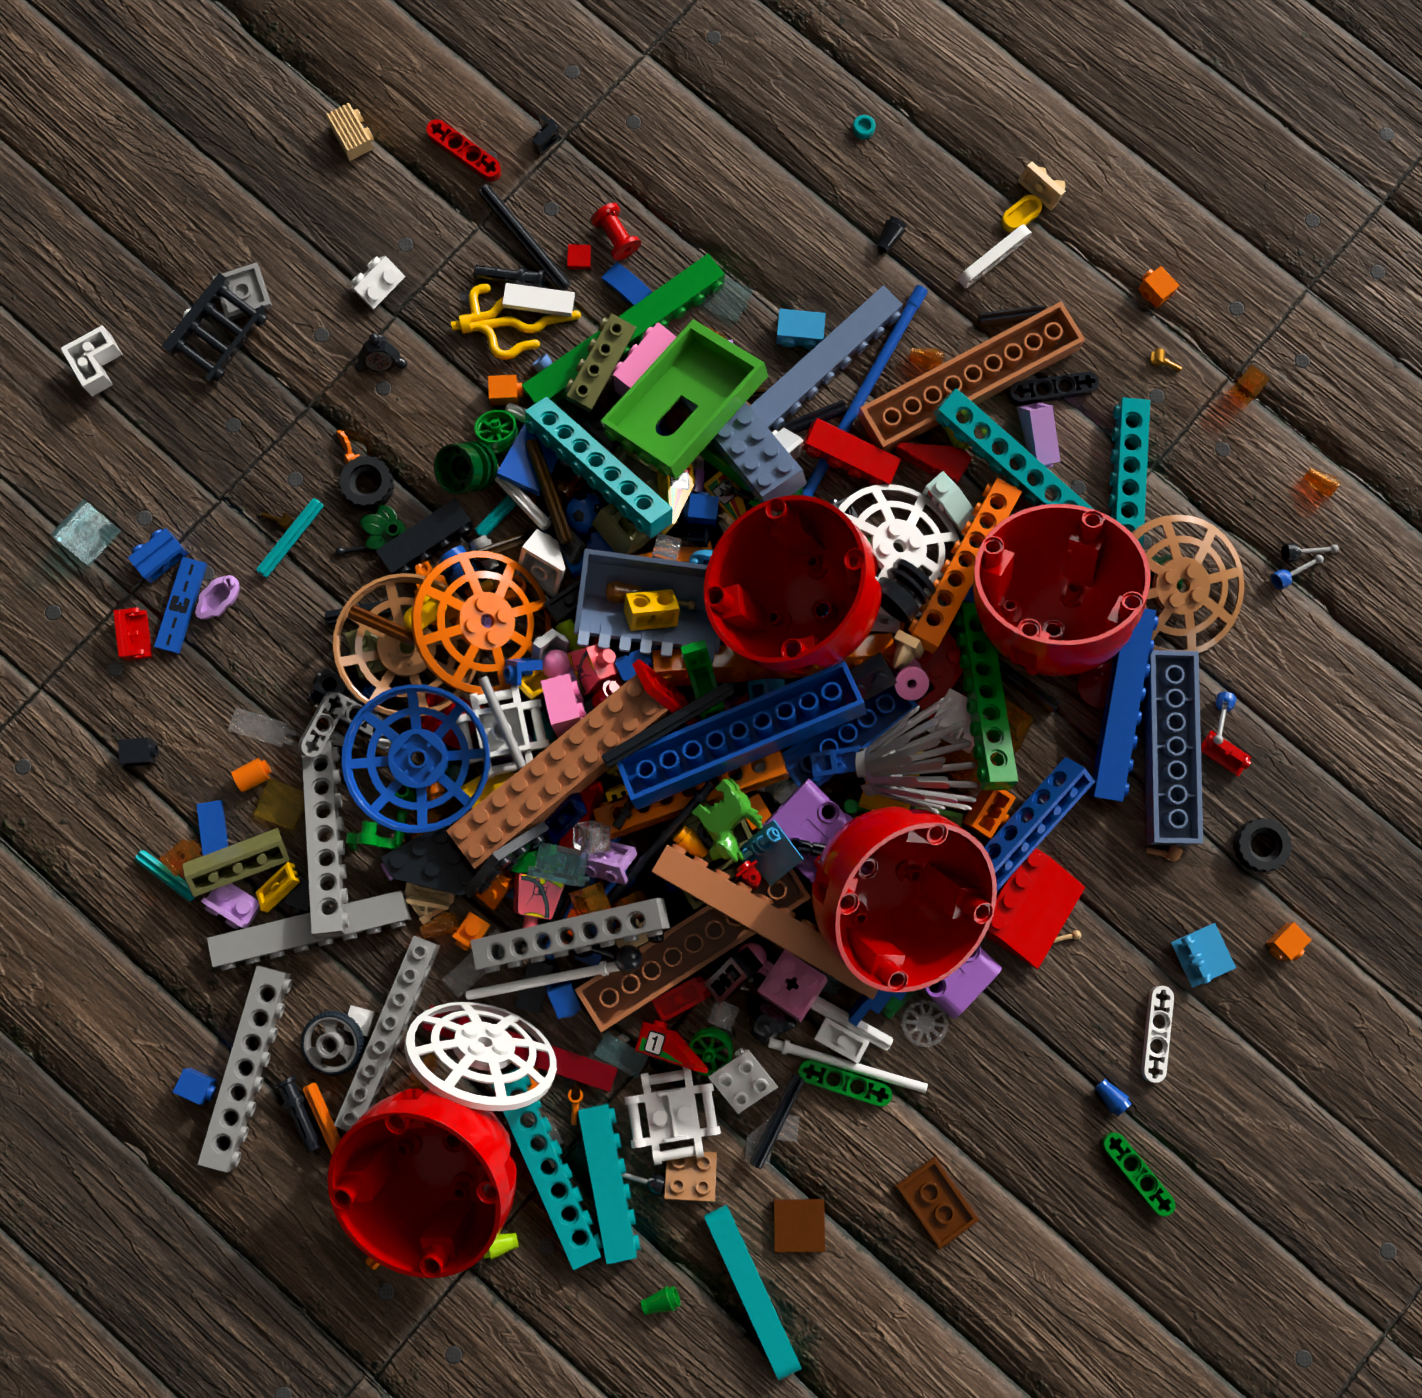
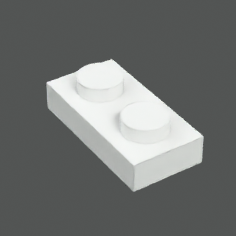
(841, 1040)

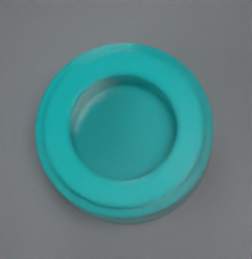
(864, 127)

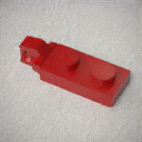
(681, 998)

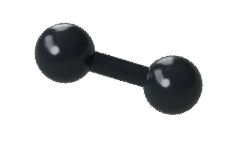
(626, 958)

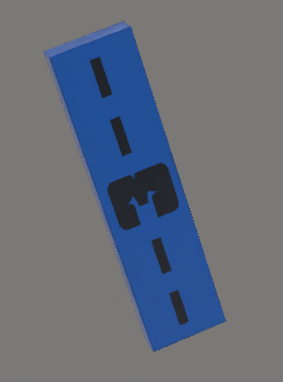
(180, 605)

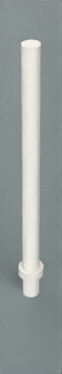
(603, 968)
(787, 1047)

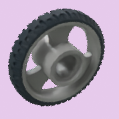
(351, 1053)

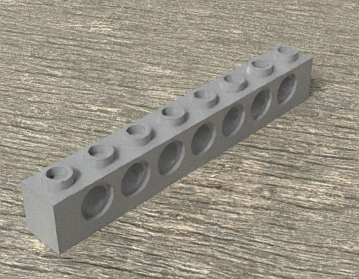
(336, 923)
(486, 948)
(388, 1031)
(212, 1153)

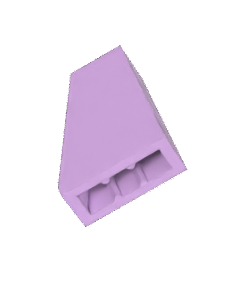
(1040, 432)

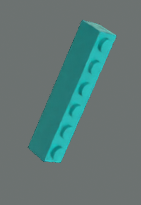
(608, 1184)

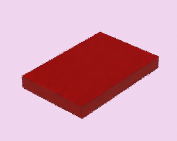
(661, 689)

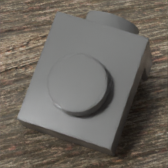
(548, 642)

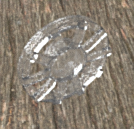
(924, 1023)

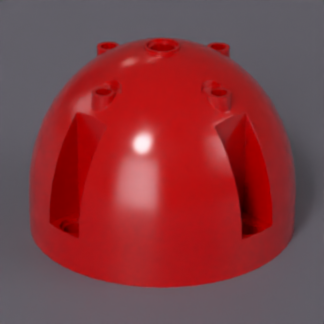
(783, 576)
(1062, 576)
(903, 897)
(423, 1183)

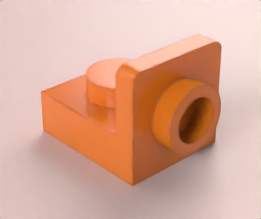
(471, 928)

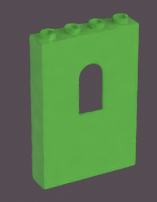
(700, 369)

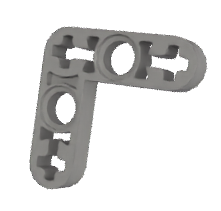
(340, 713)

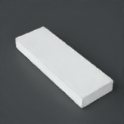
(538, 299)

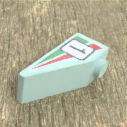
(950, 501)

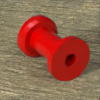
(608, 219)

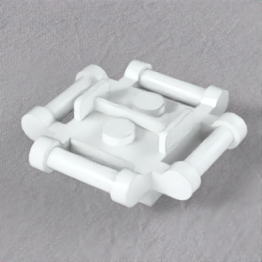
(517, 724)
(672, 1115)

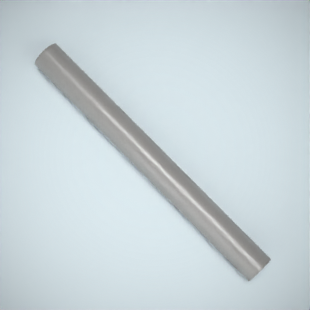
(502, 722)

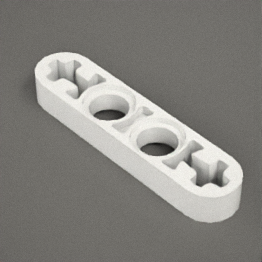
(994, 256)
(1161, 1034)

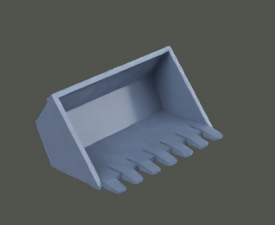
(608, 621)

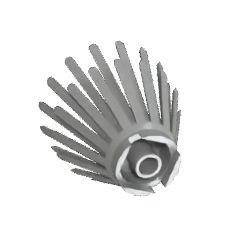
(889, 762)

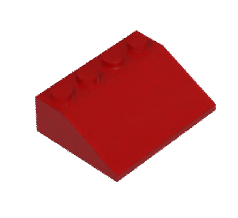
(1033, 908)

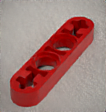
(465, 148)

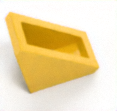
(532, 686)

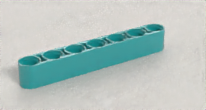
(752, 1292)

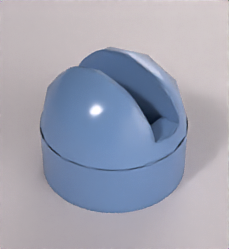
(542, 362)

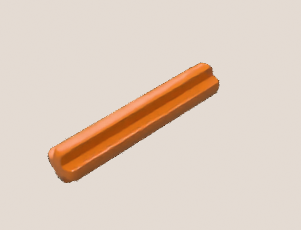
(322, 1115)

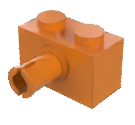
(989, 812)

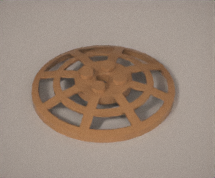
(1195, 577)
(388, 648)

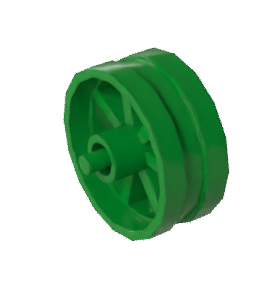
(492, 421)
(711, 1048)

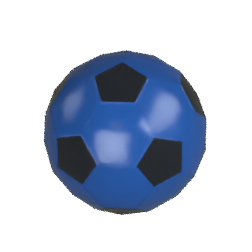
(582, 511)

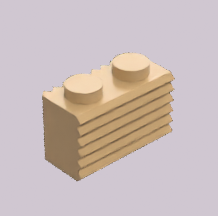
(349, 131)

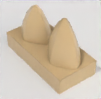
(1041, 185)
(906, 649)

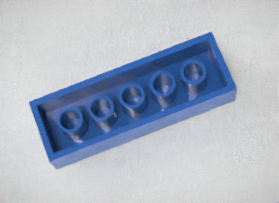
(882, 713)

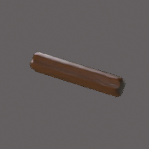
(381, 624)

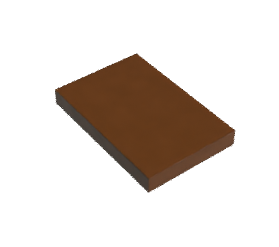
(936, 1202)

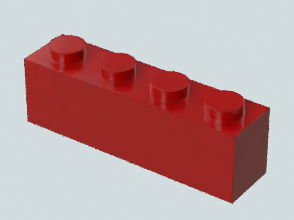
(850, 453)

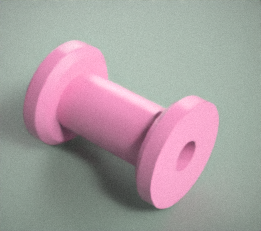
(911, 681)

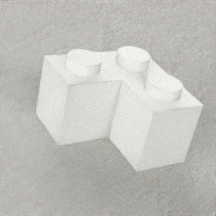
(89, 355)

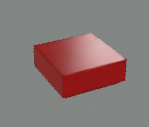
(579, 256)

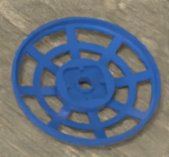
(401, 763)

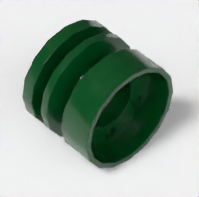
(465, 467)

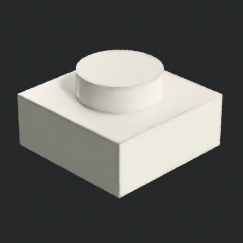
(362, 1017)

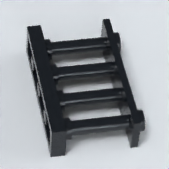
(205, 307)

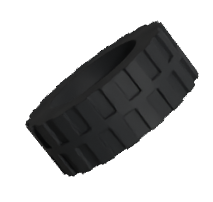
(362, 465)
(1281, 841)

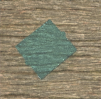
(728, 301)

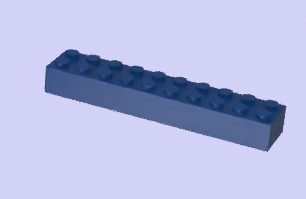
(742, 735)

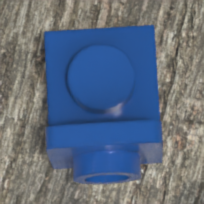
(517, 667)

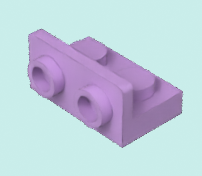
(611, 864)
(233, 904)

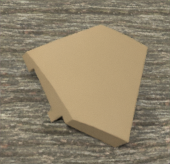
(427, 901)

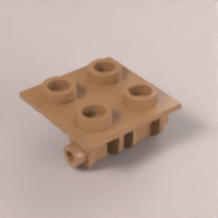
(691, 1178)

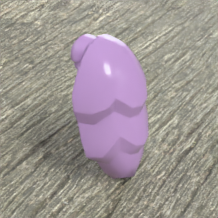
(217, 597)

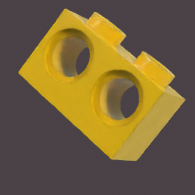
(651, 610)

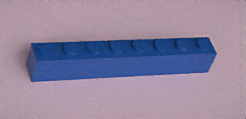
(1122, 712)

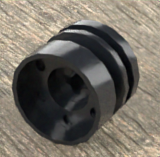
(905, 589)

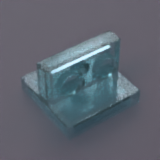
(85, 532)
(560, 865)

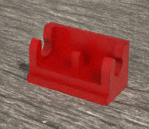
(132, 634)

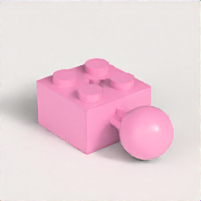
(561, 694)
(786, 970)

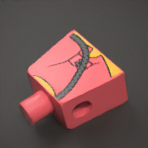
(592, 667)
(535, 898)

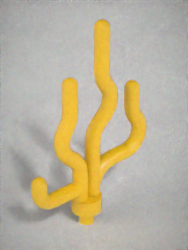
(485, 321)

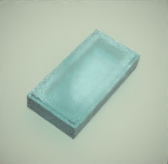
(621, 1055)

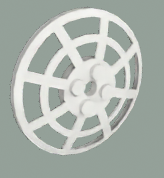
(903, 532)
(470, 1049)

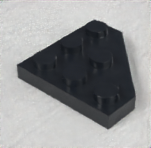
(505, 859)
(431, 863)

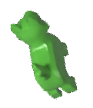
(724, 817)

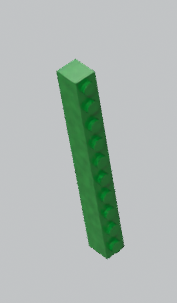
(660, 307)

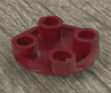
(1094, 685)

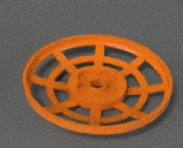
(469, 619)

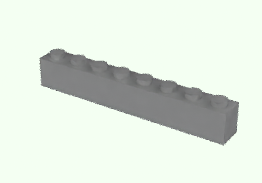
(296, 933)

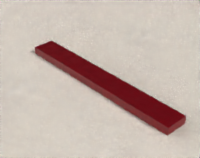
(567, 1063)

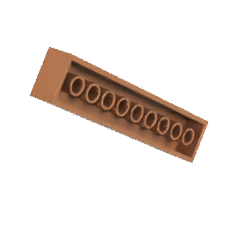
(975, 373)
(555, 773)
(754, 913)
(683, 952)

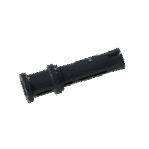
(519, 276)
(294, 1103)

